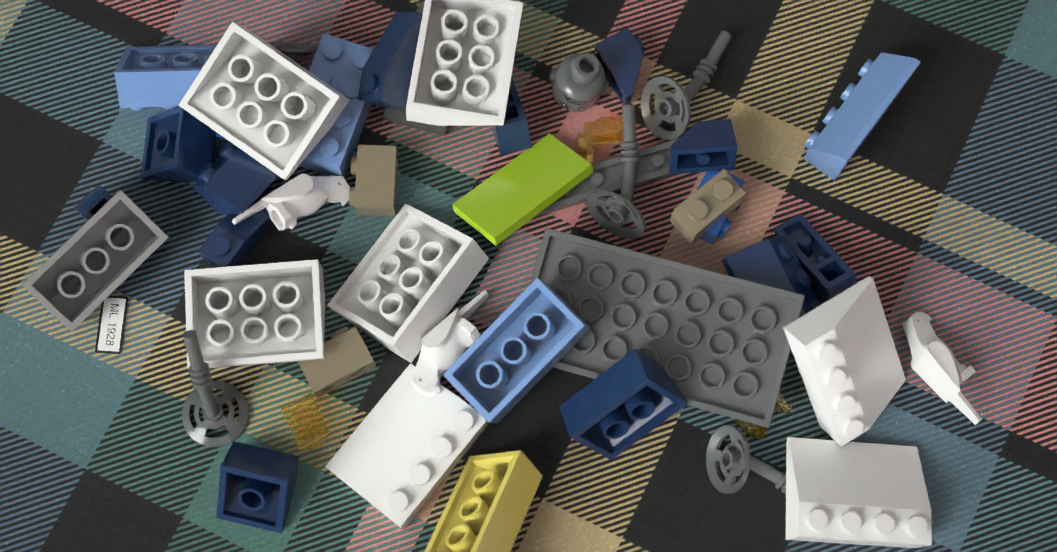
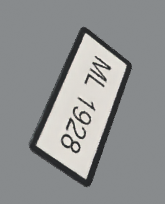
(111, 325)

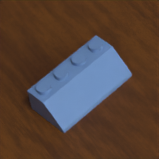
(158, 74)
(859, 113)

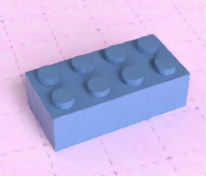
(341, 67)
(516, 351)

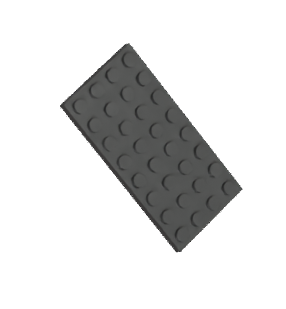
(704, 329)

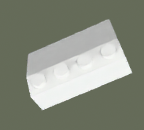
(464, 62)
(263, 101)
(409, 281)
(257, 312)
(847, 360)
(406, 448)
(856, 494)

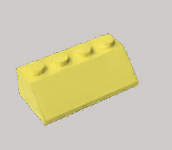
(487, 504)

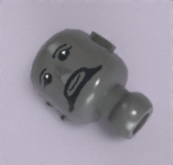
(578, 82)

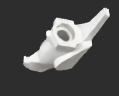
(299, 198)
(444, 346)
(937, 363)

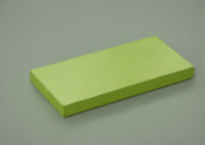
(522, 189)

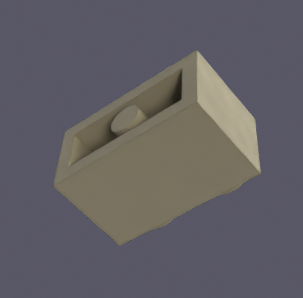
(375, 180)
(707, 206)
(343, 361)

